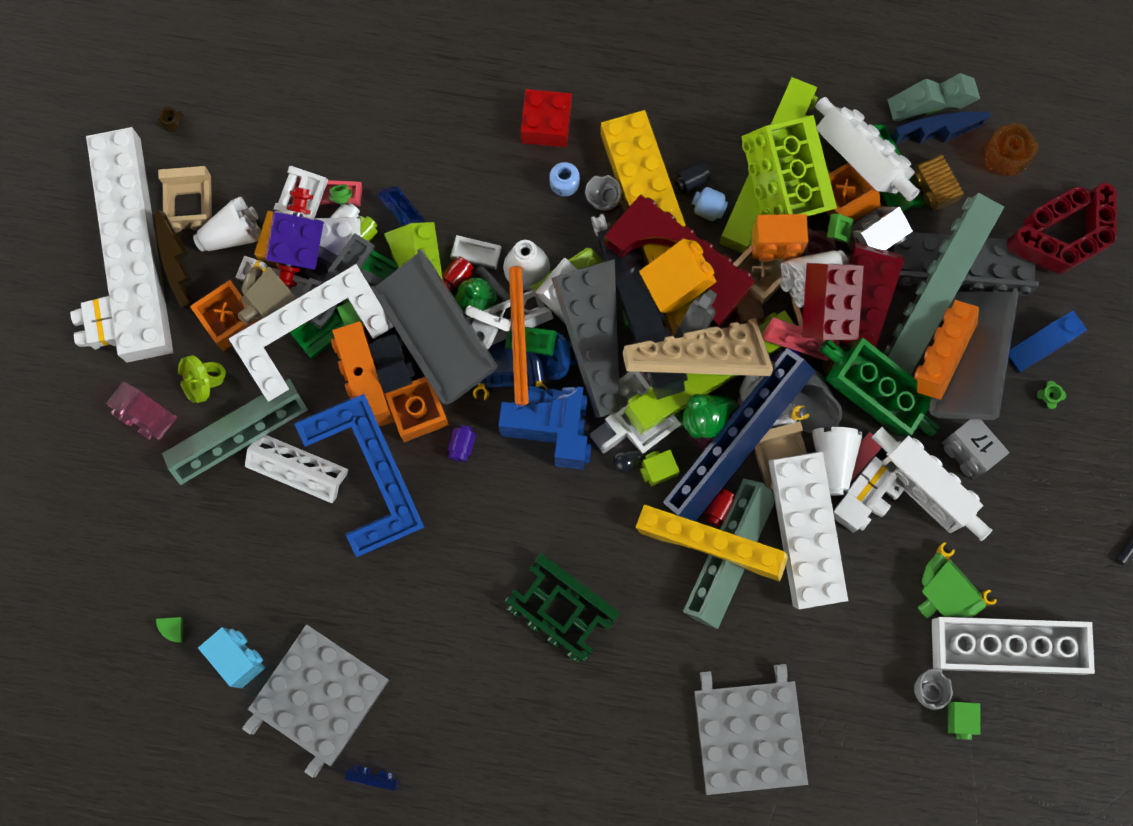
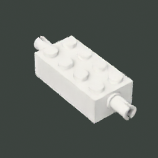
(866, 150)
(932, 485)

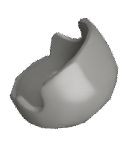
(604, 192)
(933, 689)

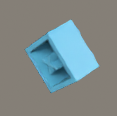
(232, 657)

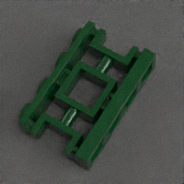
(574, 591)

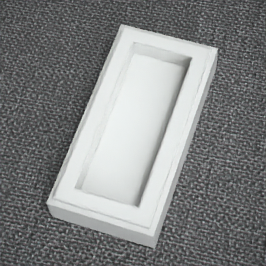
(476, 252)

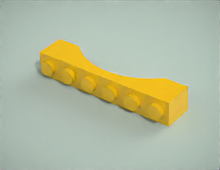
(721, 544)

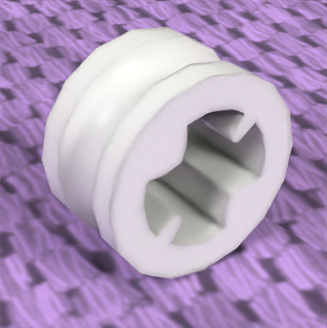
(599, 224)

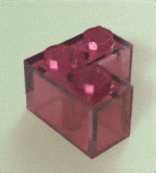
(135, 407)

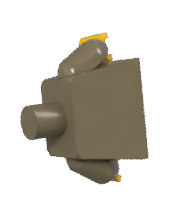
(263, 294)

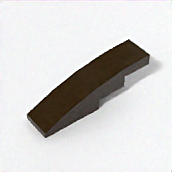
(171, 252)

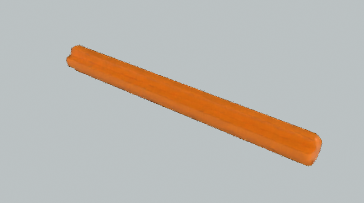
(518, 336)

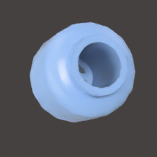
(564, 179)
(709, 204)

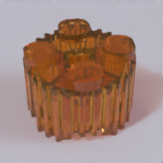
(1010, 149)

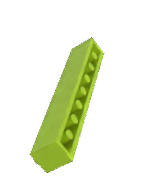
(794, 105)
(648, 412)

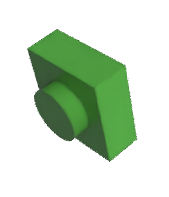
(840, 228)

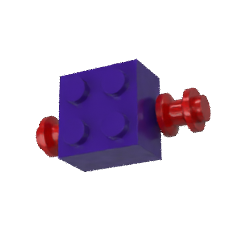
(294, 238)

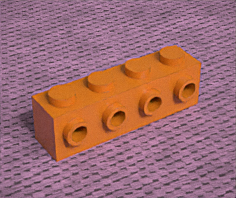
(947, 349)

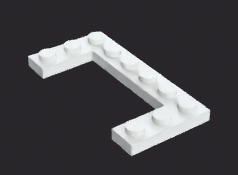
(252, 340)

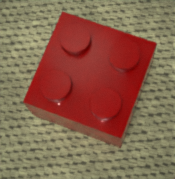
(546, 118)

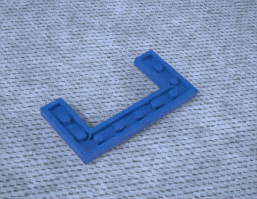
(359, 415)

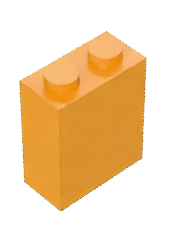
(678, 276)

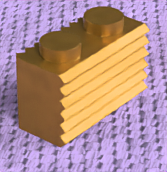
(937, 183)

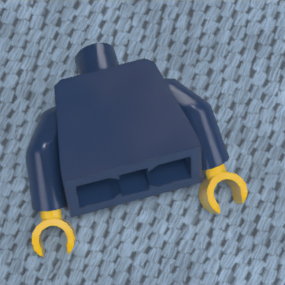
(504, 374)

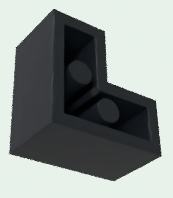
(391, 361)

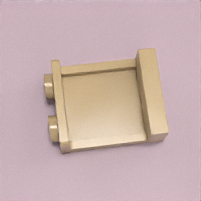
(776, 444)

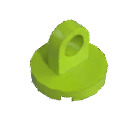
(197, 380)

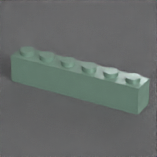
(232, 433)
(720, 577)

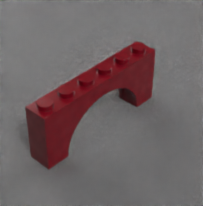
(649, 225)

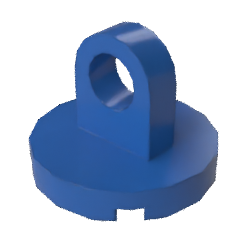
(558, 365)

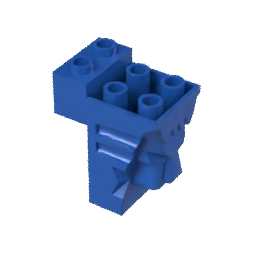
(551, 418)

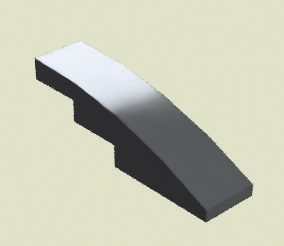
(354, 252)

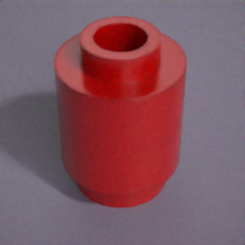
(456, 273)
(719, 507)

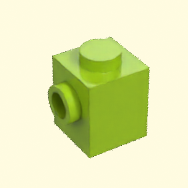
(659, 467)

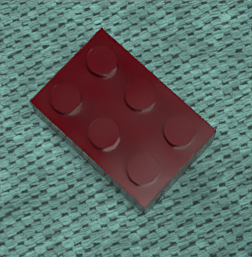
(832, 301)

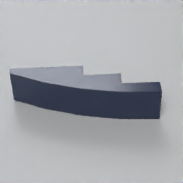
(946, 125)

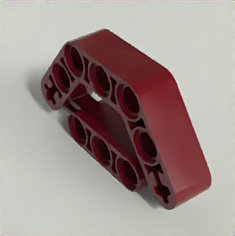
(1100, 229)

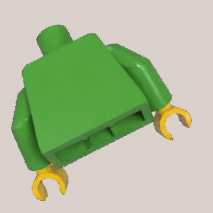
(950, 589)

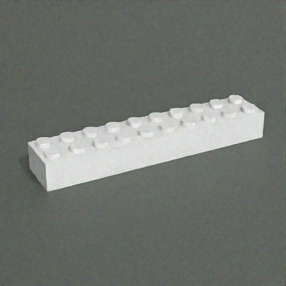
(129, 245)

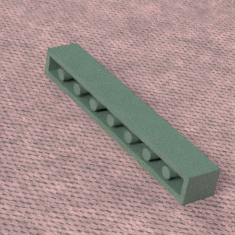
(943, 281)

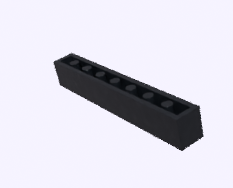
(642, 314)

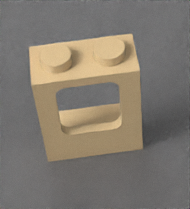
(186, 181)

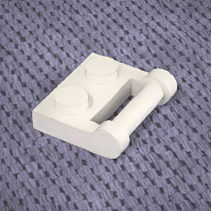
(310, 181)

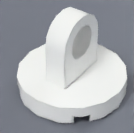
(487, 324)

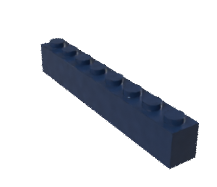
(739, 436)

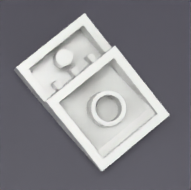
(629, 386)

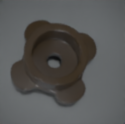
(165, 114)

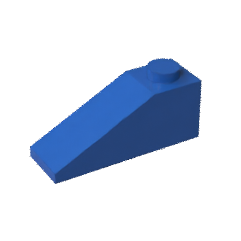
(1046, 341)

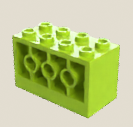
(789, 168)

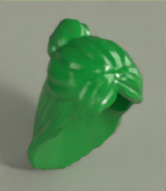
(475, 293)
(707, 414)

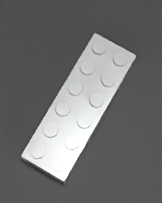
(808, 530)
(1013, 646)

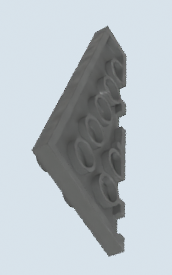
(590, 315)

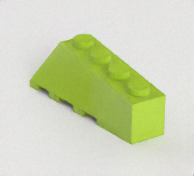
(411, 237)

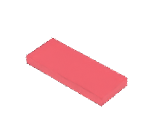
(867, 450)

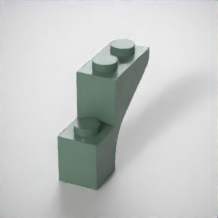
(930, 96)

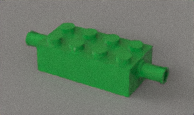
(879, 387)

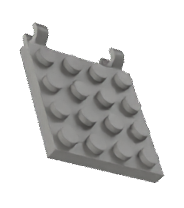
(317, 697)
(750, 735)

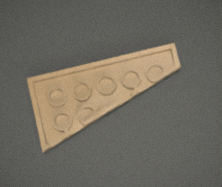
(706, 351)

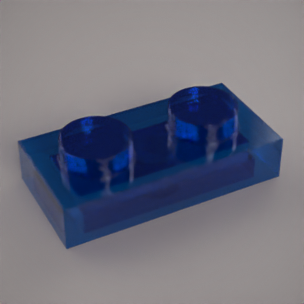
(400, 206)
(361, 775)

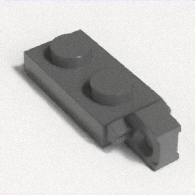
(698, 315)

